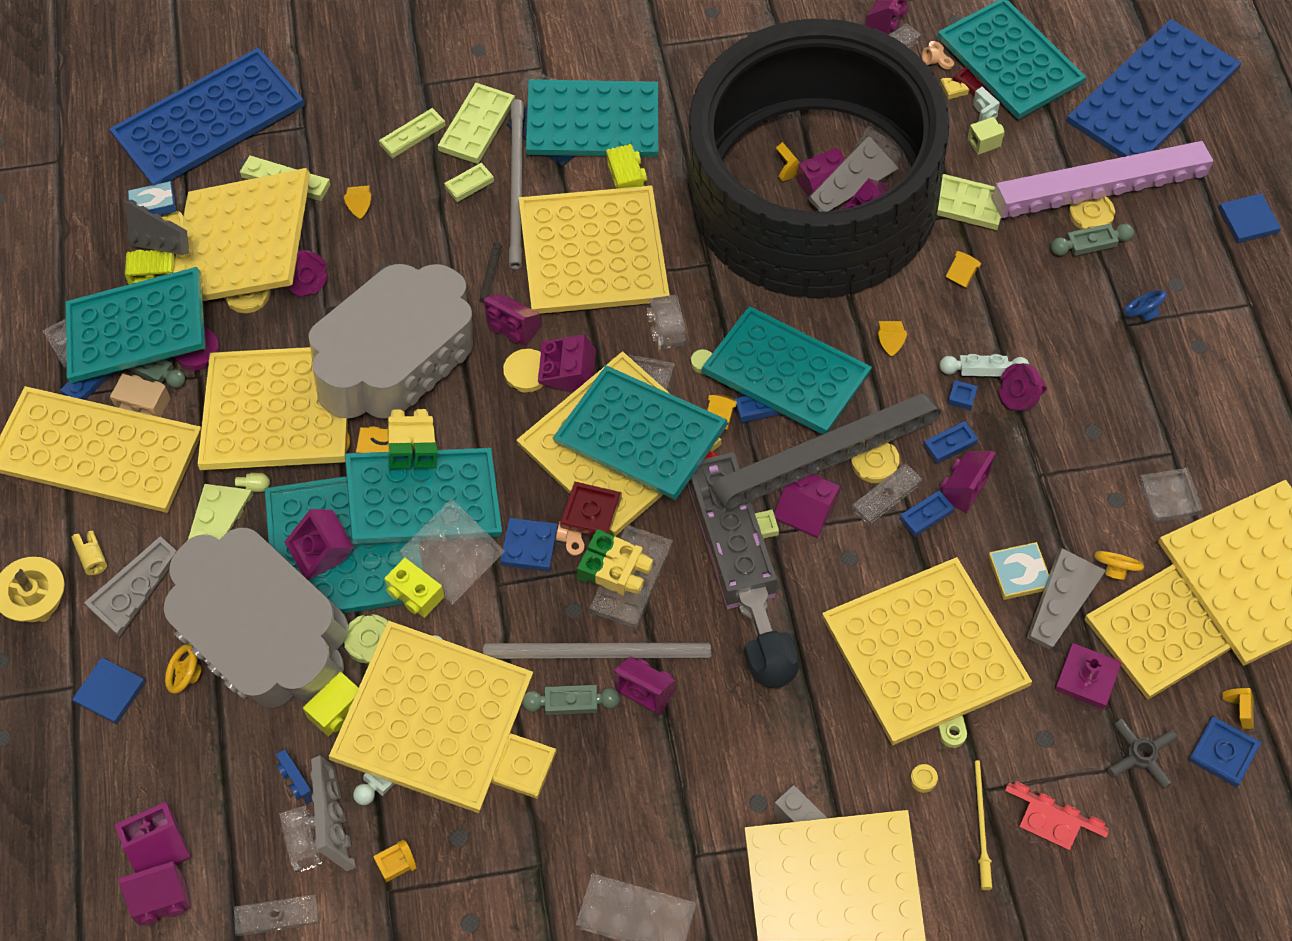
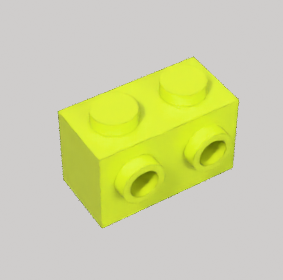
(414, 588)
(331, 704)

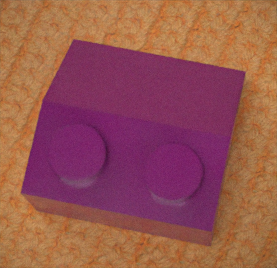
(817, 169)
(967, 478)
(807, 504)
(318, 543)
(644, 684)
(155, 893)

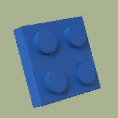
(529, 544)

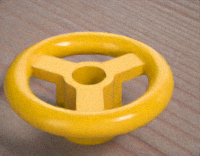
(1118, 564)
(185, 671)

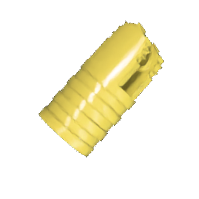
(90, 554)

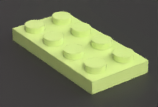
(476, 123)
(968, 202)

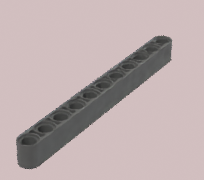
(825, 451)

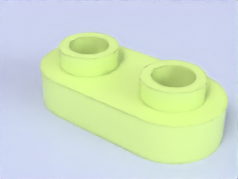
(950, 740)

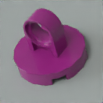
(308, 274)
(199, 359)
(1021, 387)

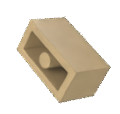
(140, 395)

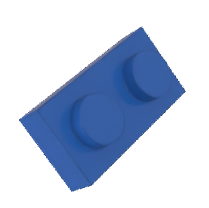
(84, 388)
(750, 409)
(950, 442)
(927, 513)
(287, 768)

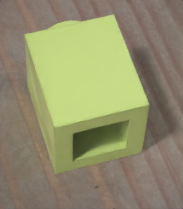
(986, 135)

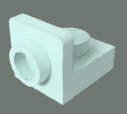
(985, 104)

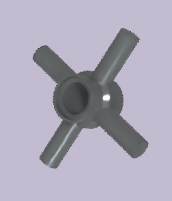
(1137, 761)

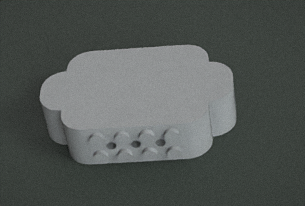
(391, 340)
(254, 618)

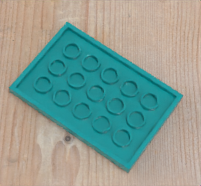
(1011, 58)
(591, 117)
(134, 325)
(787, 370)
(640, 432)
(399, 502)

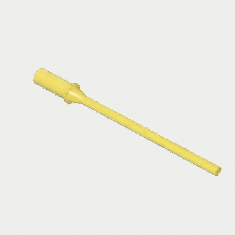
(984, 862)

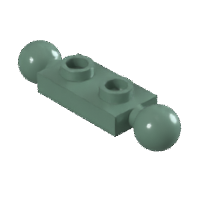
(1092, 239)
(160, 371)
(571, 699)

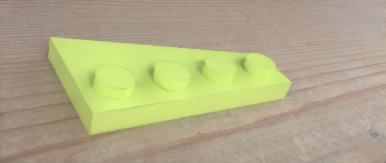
(219, 510)

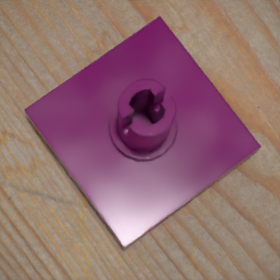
(1088, 676)

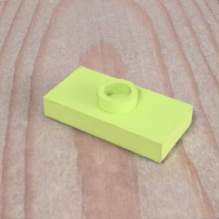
(469, 182)

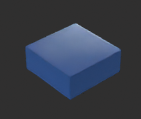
(962, 395)

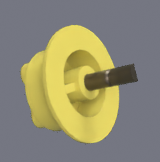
(30, 589)

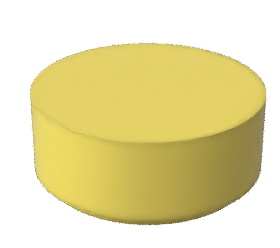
(924, 778)

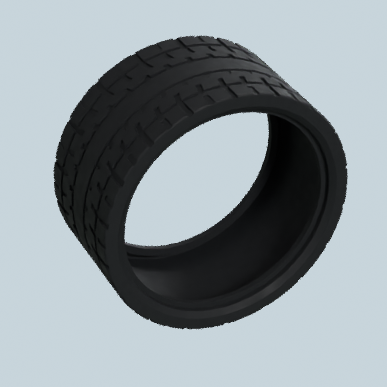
(824, 68)

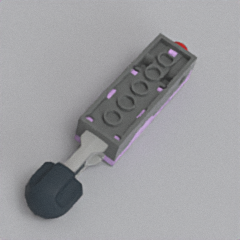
(743, 571)

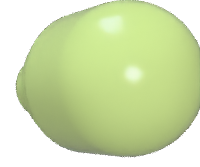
(254, 481)

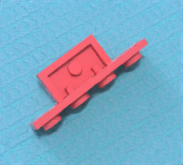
(1051, 820)

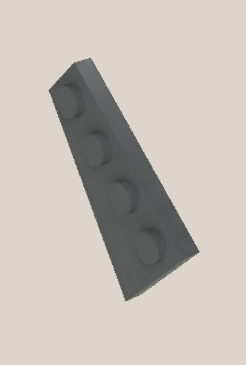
(152, 232)

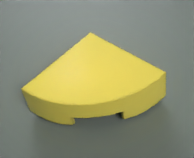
(953, 89)

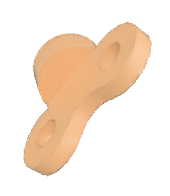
(934, 54)
(570, 538)

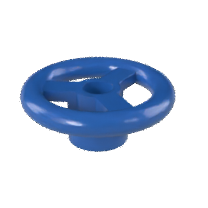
(1146, 305)

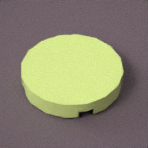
(364, 637)

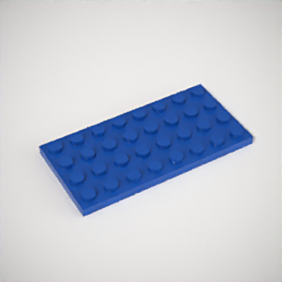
(1153, 91)
(206, 117)

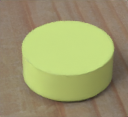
(698, 359)

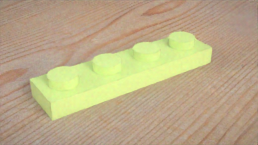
(257, 167)

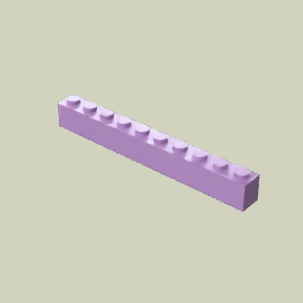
(1101, 179)

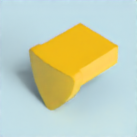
(791, 168)
(358, 200)
(963, 268)
(891, 336)
(722, 406)
(1245, 698)
(395, 860)

